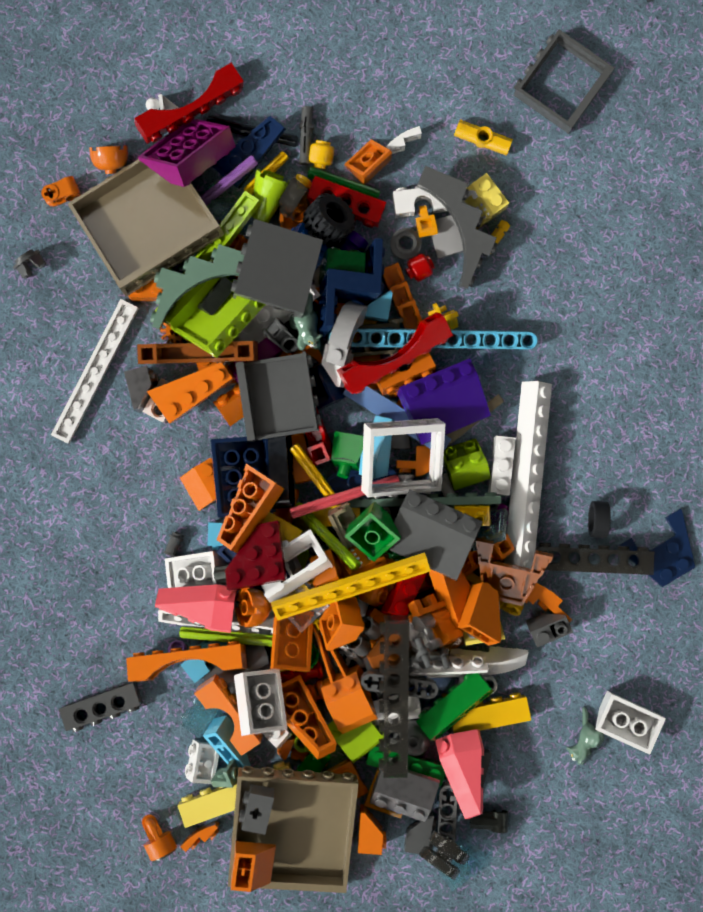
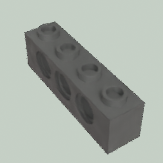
(70, 712)

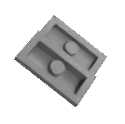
(448, 239)

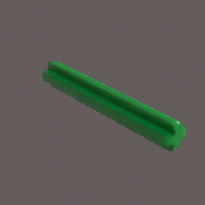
(373, 192)

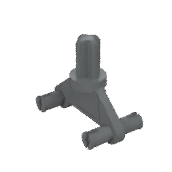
(424, 657)

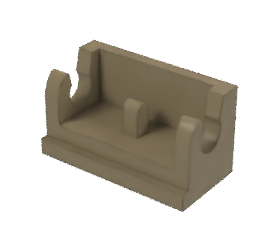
(341, 518)

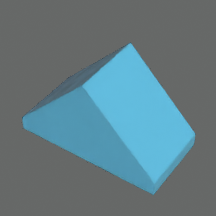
(380, 308)

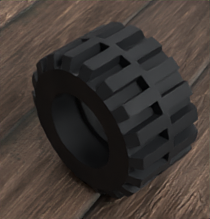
(329, 219)

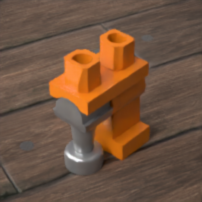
(433, 622)

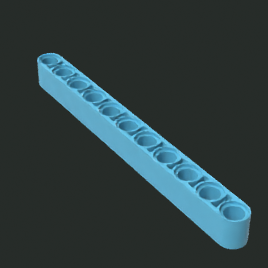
(460, 341)

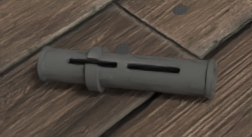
(306, 134)

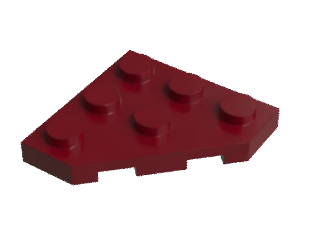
(259, 559)

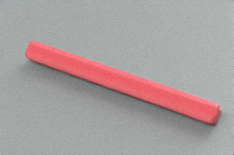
(335, 499)

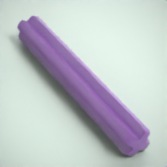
(229, 180)

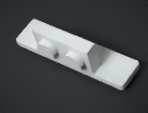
(460, 667)

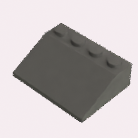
(436, 530)

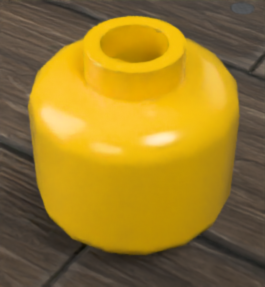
(321, 154)

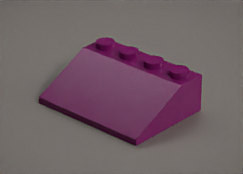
(188, 151)

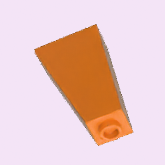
(452, 592)

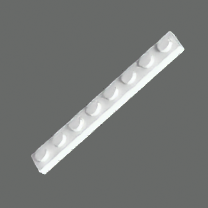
(95, 371)

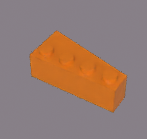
(186, 393)
(249, 508)
(305, 718)

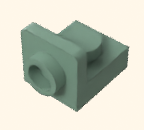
(226, 776)

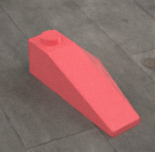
(202, 604)
(461, 761)

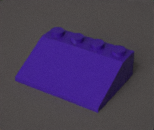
(449, 395)

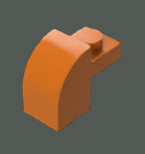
(420, 465)

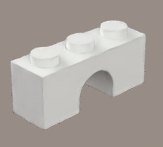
(405, 200)
(502, 465)

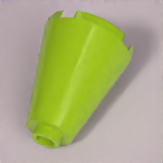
(268, 189)

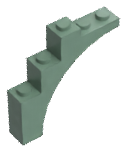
(196, 272)

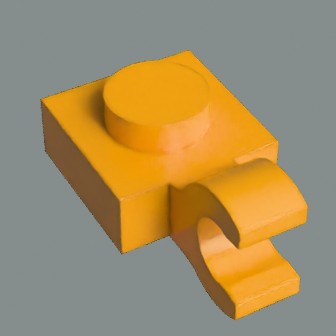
(426, 223)

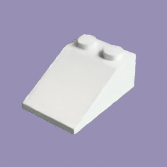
(193, 569)

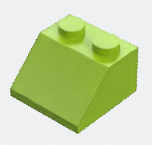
(357, 741)

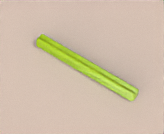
(334, 544)
(242, 637)

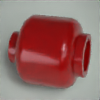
(420, 267)

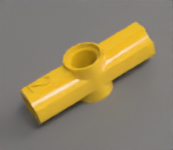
(471, 132)

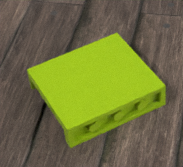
(215, 331)

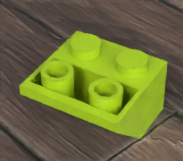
(466, 464)

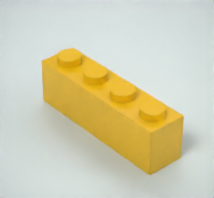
(495, 714)

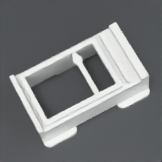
(291, 549)

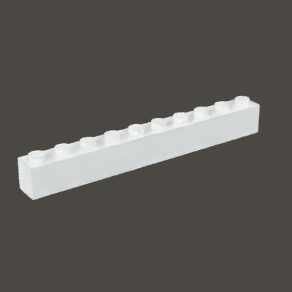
(528, 471)

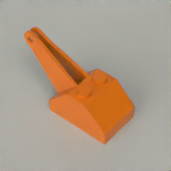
(343, 693)

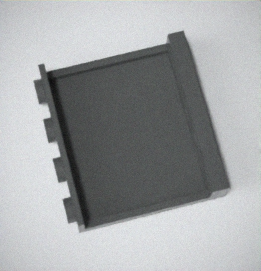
(277, 267)
(278, 396)

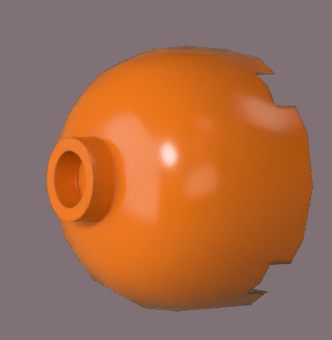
(109, 158)
(252, 608)

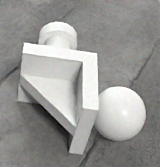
(163, 103)

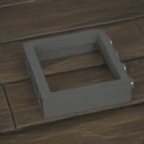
(580, 52)

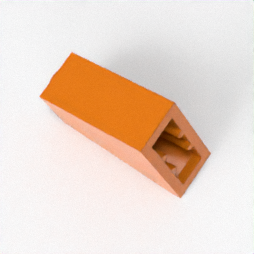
(482, 614)

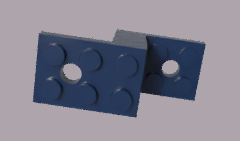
(351, 286)

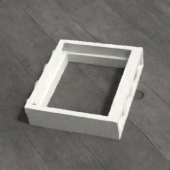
(394, 489)

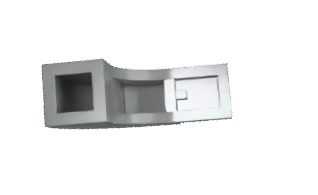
(347, 323)

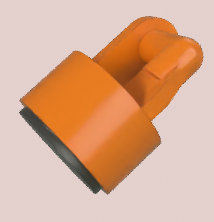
(159, 844)

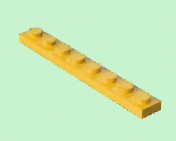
(350, 586)

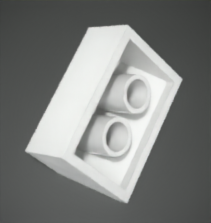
(260, 701)
(629, 722)

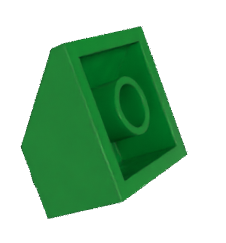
(373, 532)

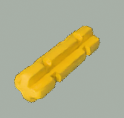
(503, 226)

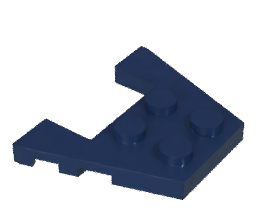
(673, 555)

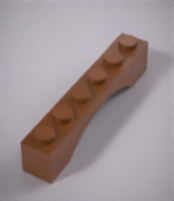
(193, 354)

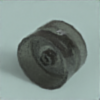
(444, 855)

